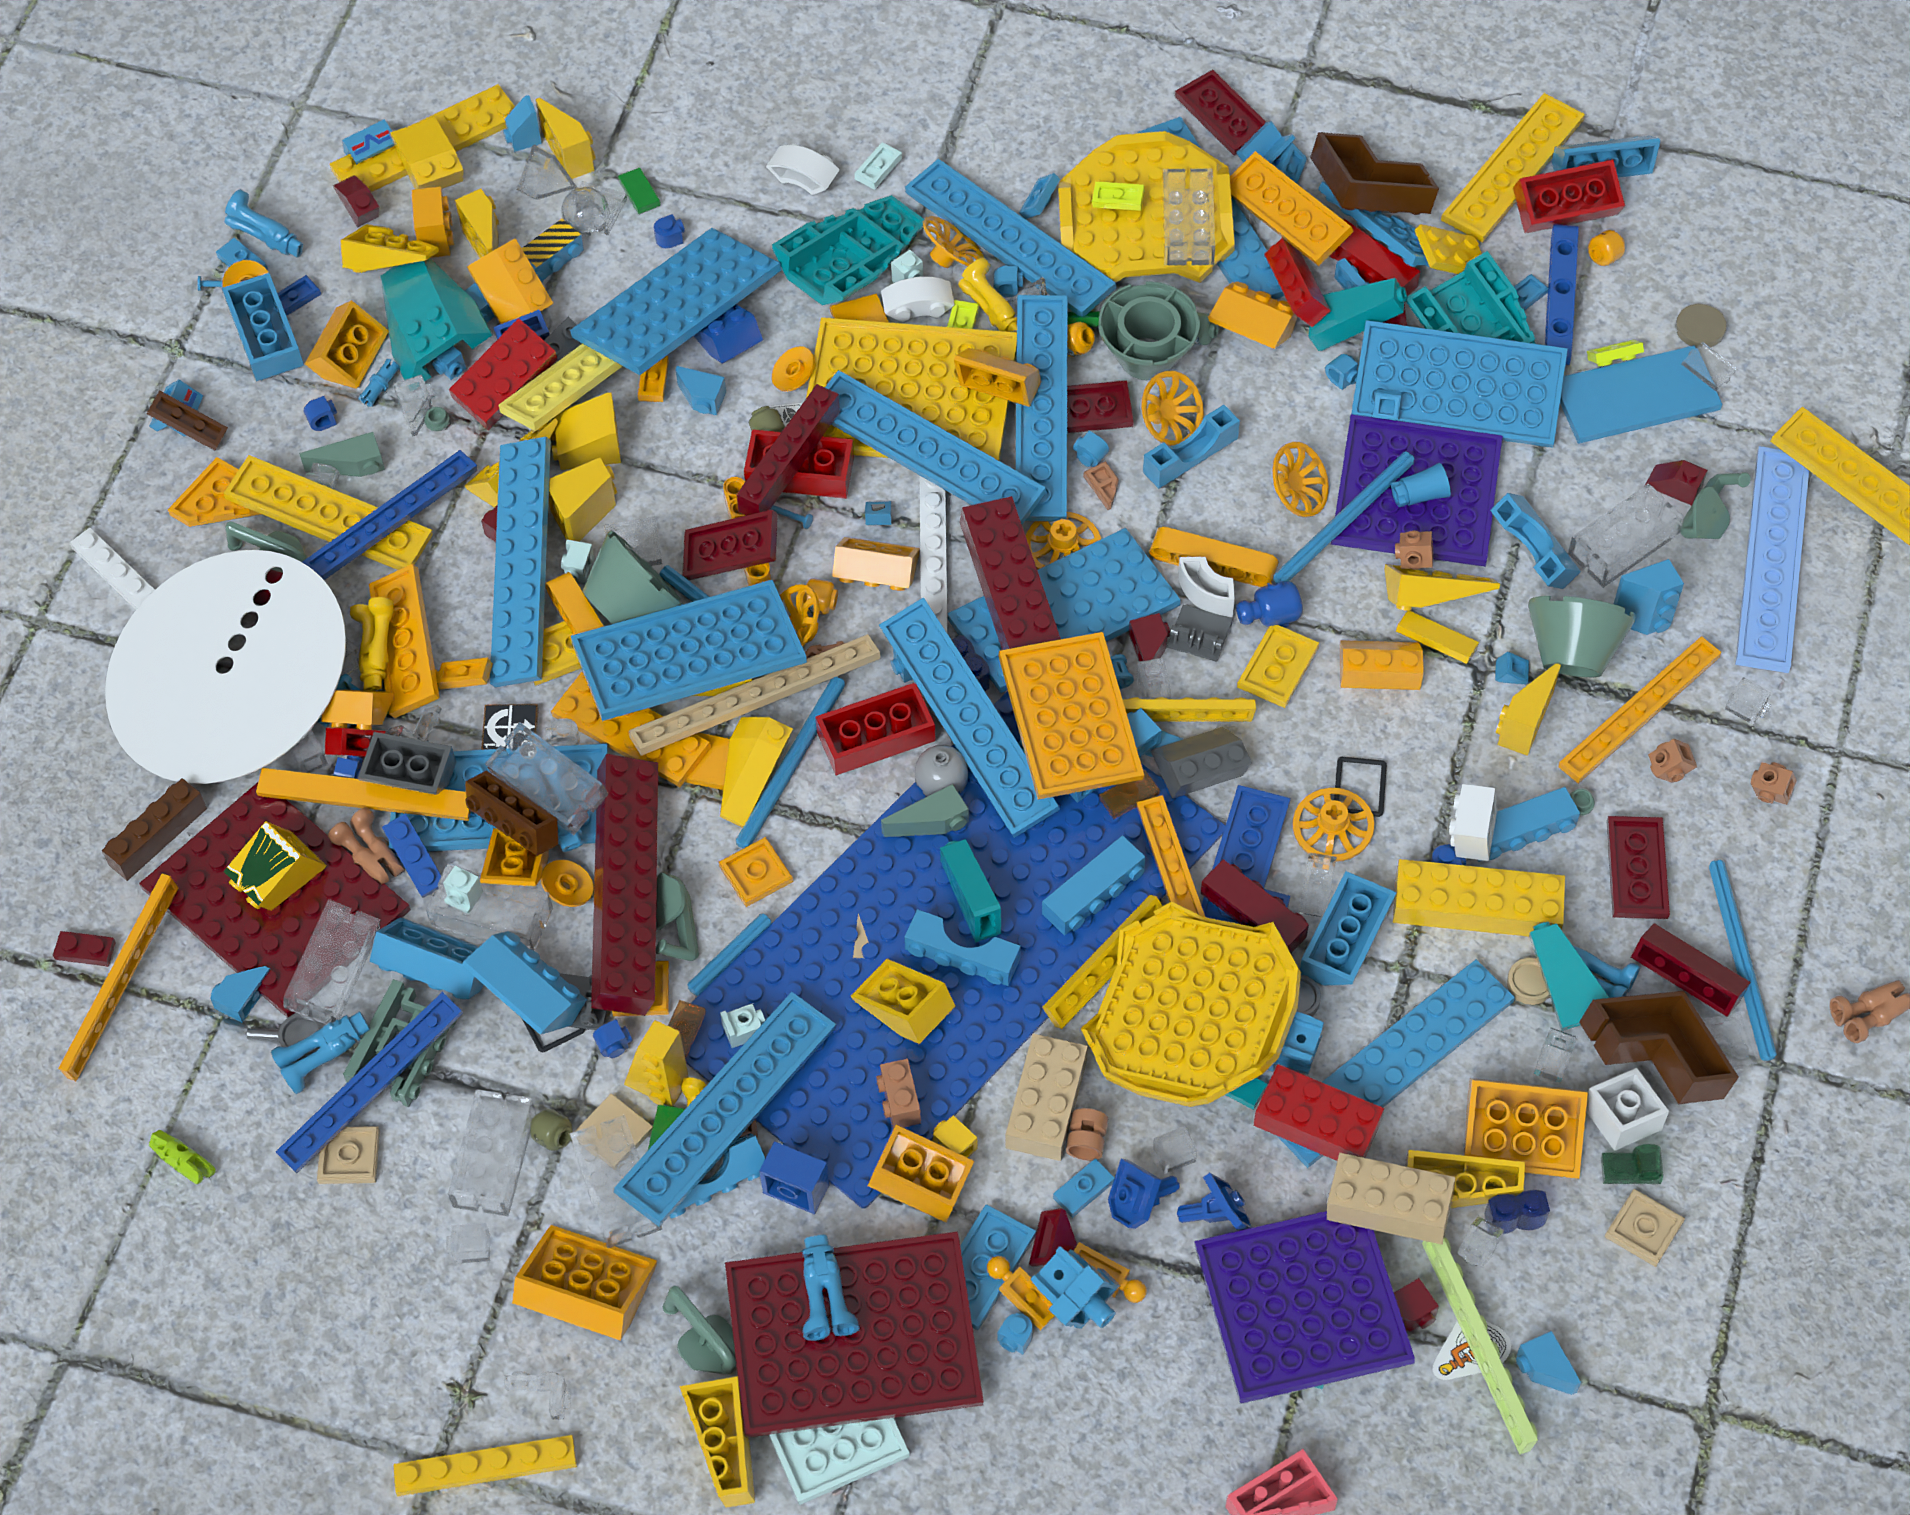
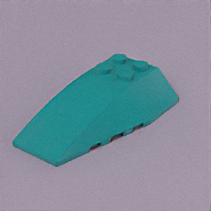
(848, 250)
(1474, 303)
(427, 315)

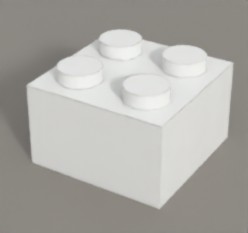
(1474, 822)
(1626, 1109)

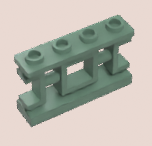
(383, 1029)

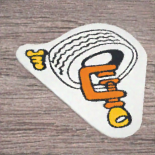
(1456, 1357)

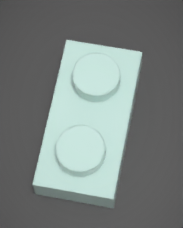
(878, 165)

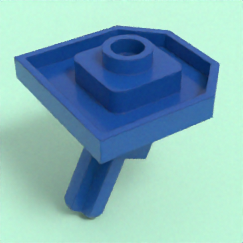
(1136, 1193)
(1217, 1206)

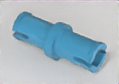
(379, 382)

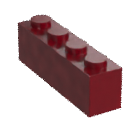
(1251, 904)
(1690, 969)

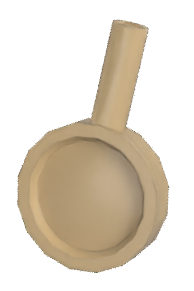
(1527, 982)

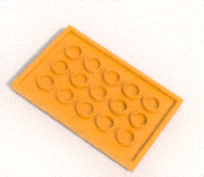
(1070, 715)

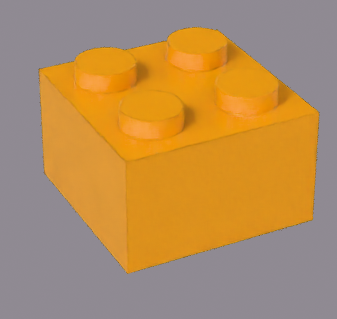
(432, 220)

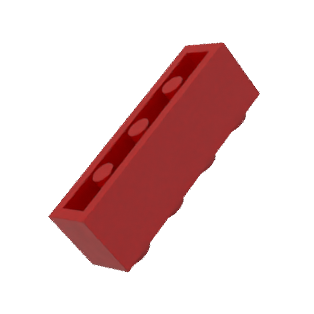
(1375, 261)
(1297, 282)

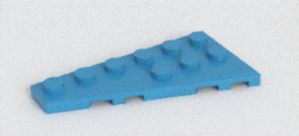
(1392, 231)

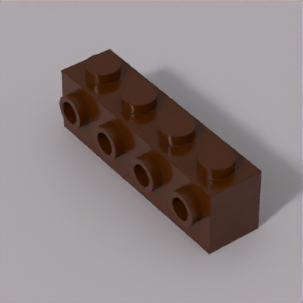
(511, 813)
(154, 829)

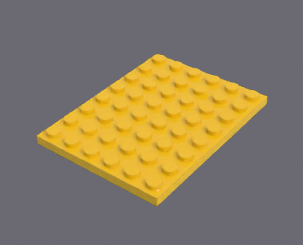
(917, 372)

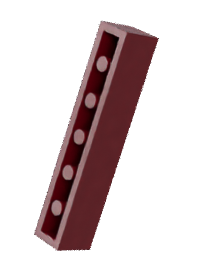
(789, 451)

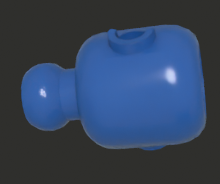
(1272, 605)

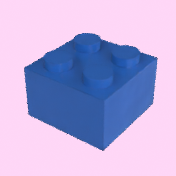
(794, 1177)

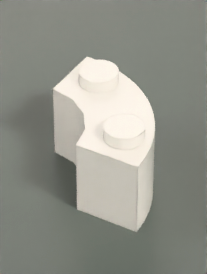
(802, 167)
(917, 298)
(1205, 587)

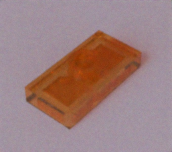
(1126, 795)
(687, 1020)

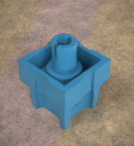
(1300, 1044)
(1079, 1293)

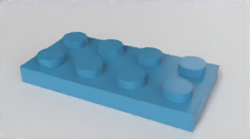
(989, 1237)

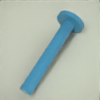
(205, 283)
(807, 521)

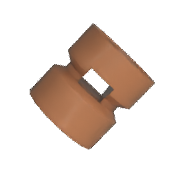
(1087, 1134)

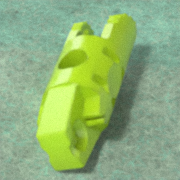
(181, 1157)

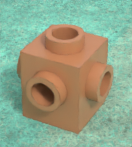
(1415, 550)
(1672, 760)
(1773, 783)

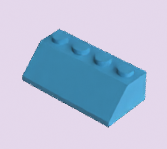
(1630, 155)
(1346, 931)
(425, 957)
(525, 983)

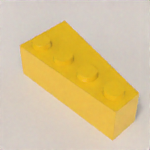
(659, 1065)
(1475, 1177)
(721, 1435)

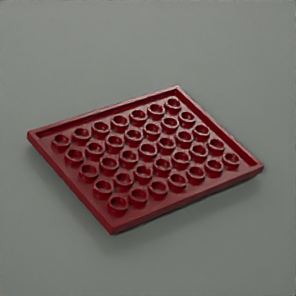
(263, 937)
(903, 1361)

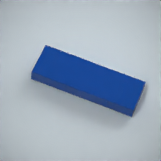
(298, 294)

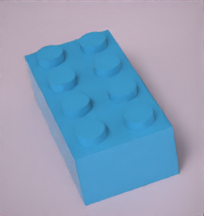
(262, 326)

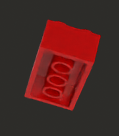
(1568, 196)
(501, 371)
(822, 474)
(875, 728)
(1317, 1115)

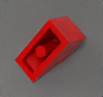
(348, 741)

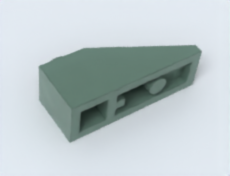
(350, 457)
(929, 816)

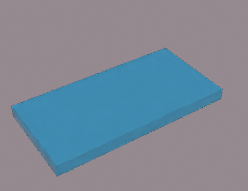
(1634, 396)

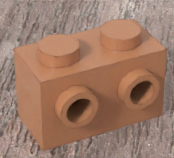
(900, 1094)

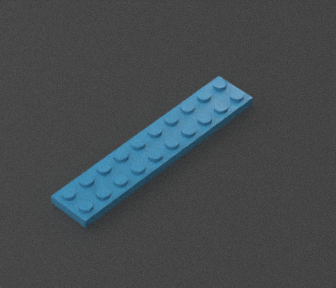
(1010, 237)
(1248, 260)
(1043, 425)
(929, 449)
(520, 562)
(967, 716)
(1418, 1041)
(724, 1109)

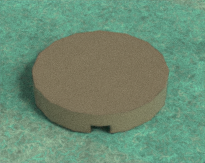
(1700, 324)

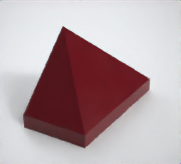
(1052, 1232)

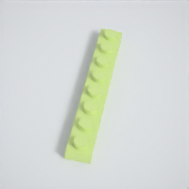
(1484, 1350)

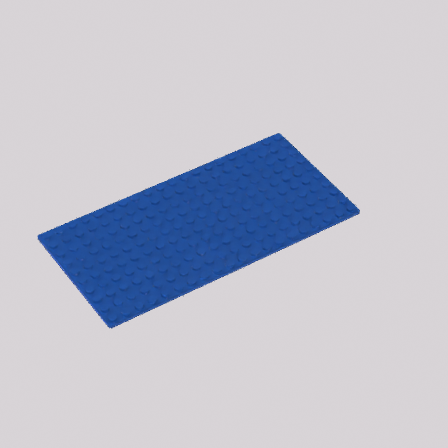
(809, 950)

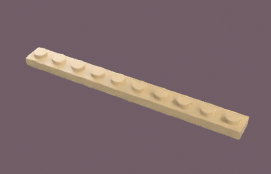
(753, 695)

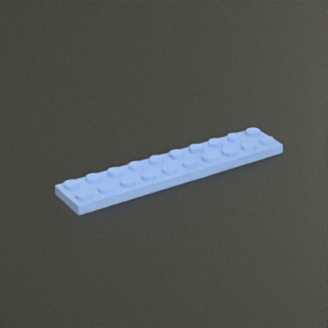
(1772, 562)

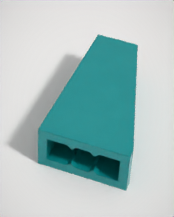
(1353, 307)
(971, 890)
(1565, 975)

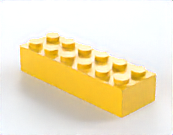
(1476, 898)

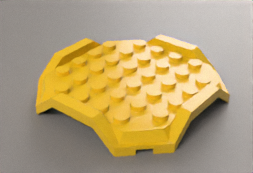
(1132, 241)
(1194, 1006)

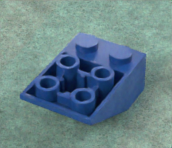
(730, 334)

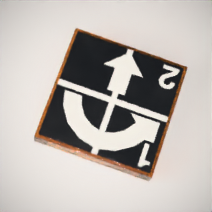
(502, 719)

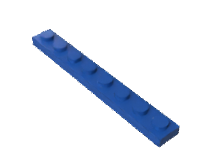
(391, 515)
(369, 1082)

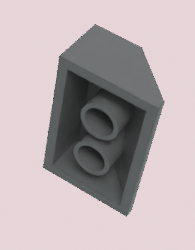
(1201, 761)
(408, 763)

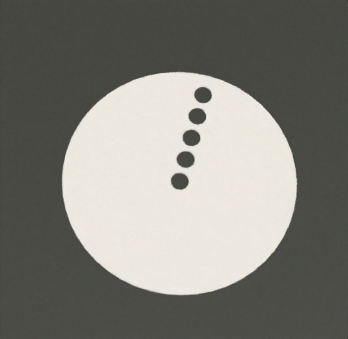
(212, 726)

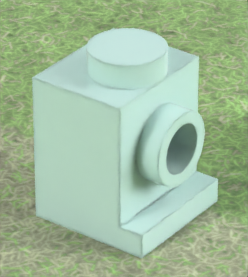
(906, 267)
(578, 560)
(462, 889)
(735, 1029)

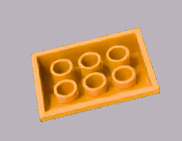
(1526, 1125)
(583, 1282)

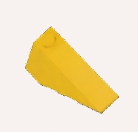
(378, 248)
(486, 481)
(1419, 589)
(751, 760)

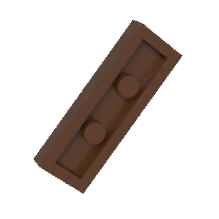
(187, 420)

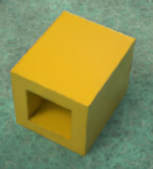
(956, 1137)

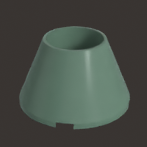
(1153, 313)
(626, 584)
(1578, 633)

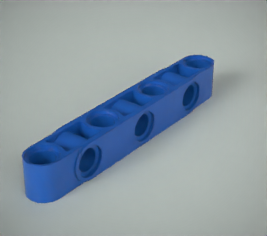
(1562, 288)

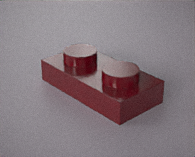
(84, 948)

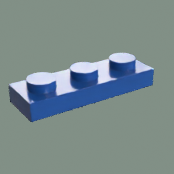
(413, 854)

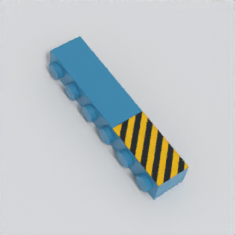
(546, 255)

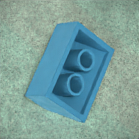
(1651, 596)

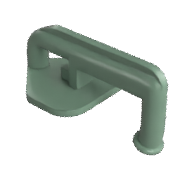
(1708, 514)
(275, 542)
(671, 903)
(709, 1342)

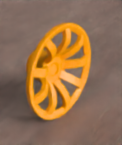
(945, 251)
(1166, 408)
(1292, 479)
(1062, 537)
(804, 625)
(1333, 820)

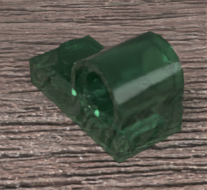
(1638, 1167)

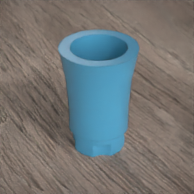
(1421, 486)

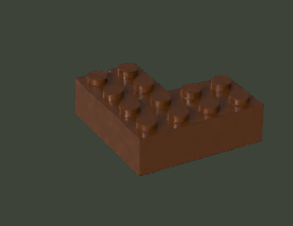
(1369, 183)
(1669, 1034)

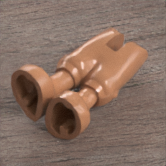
(377, 851)
(1879, 1002)

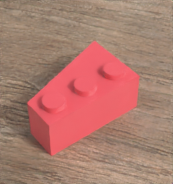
(1285, 1489)

